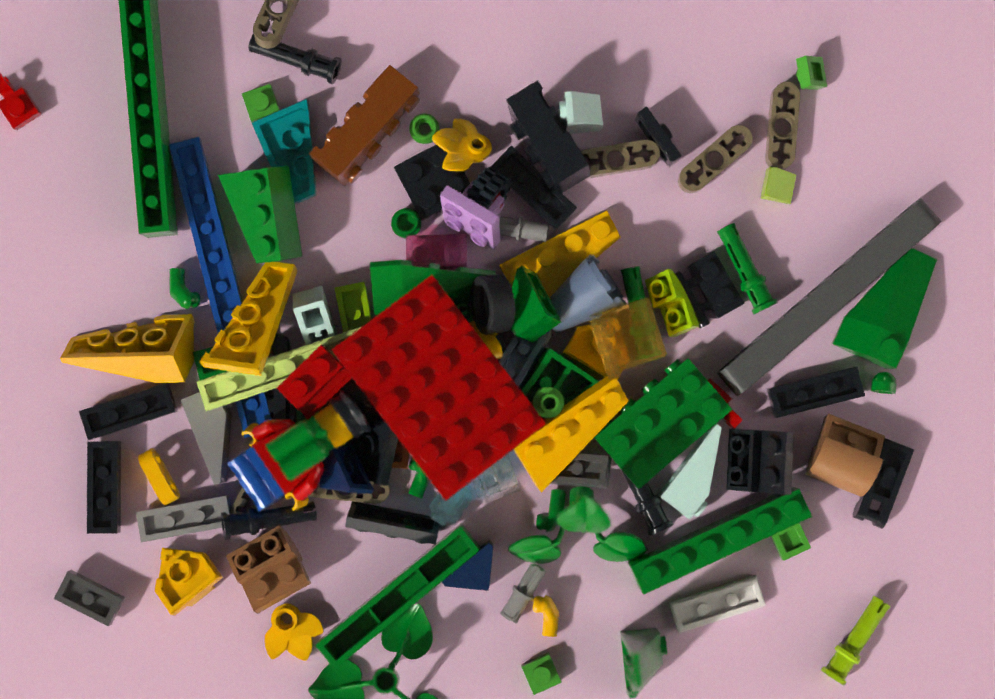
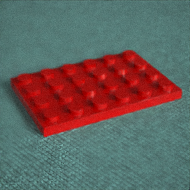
(438, 387)

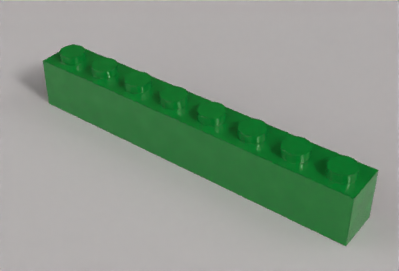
(148, 118)

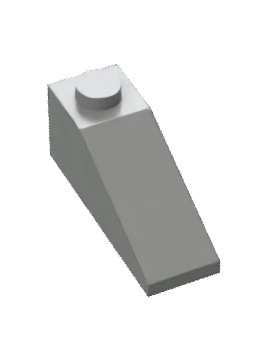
(211, 433)

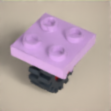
(477, 207)

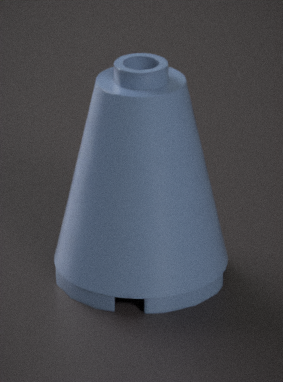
(585, 294)

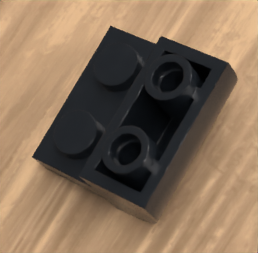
(760, 461)

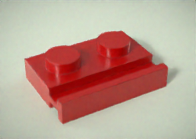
(314, 382)

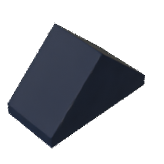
(345, 471)
(474, 572)

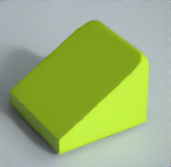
(778, 185)

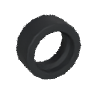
(492, 304)

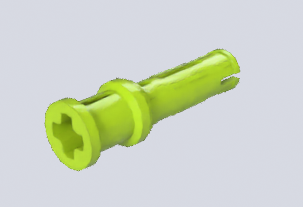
(848, 652)

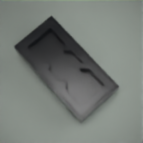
(659, 134)

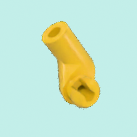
(551, 615)

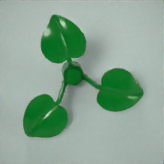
(581, 515)
(407, 635)

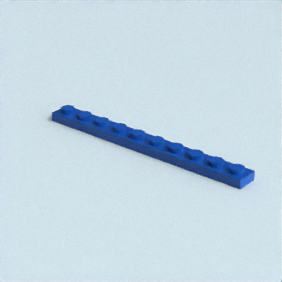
(213, 253)

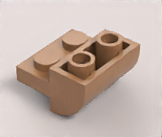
(846, 455)
(269, 568)

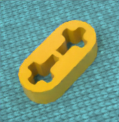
(158, 476)

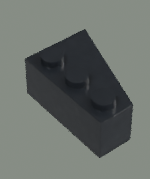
(546, 139)

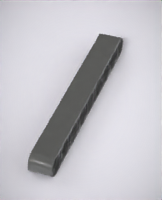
(828, 297)

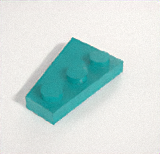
(287, 142)

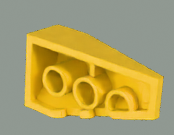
(145, 352)

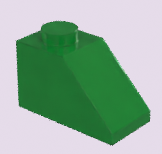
(533, 307)

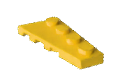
(565, 252)
(253, 326)
(568, 433)

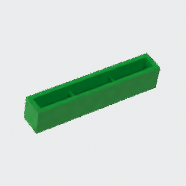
(718, 540)
(397, 596)

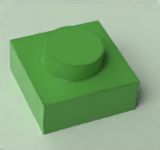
(811, 72)
(260, 102)
(790, 542)
(541, 673)

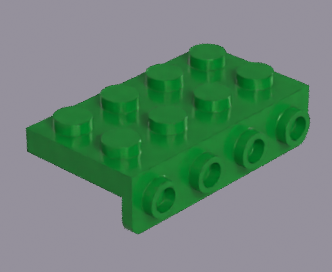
(662, 422)

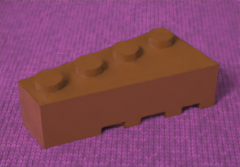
(366, 126)

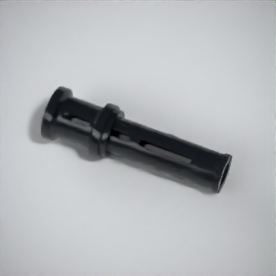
(308, 61)
(650, 508)
(253, 520)

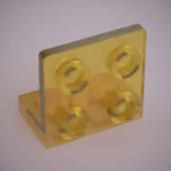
(627, 336)

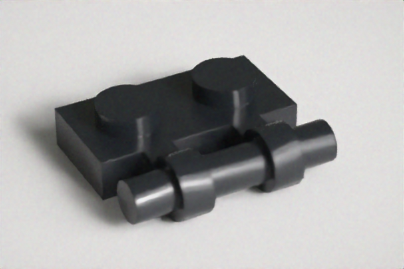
(714, 285)

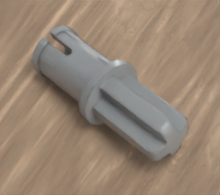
(523, 229)
(523, 593)

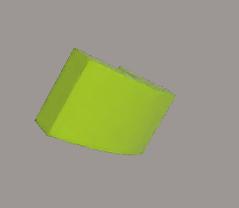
(670, 297)

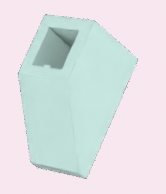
(580, 112)

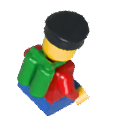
(291, 454)

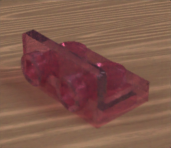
(443, 249)

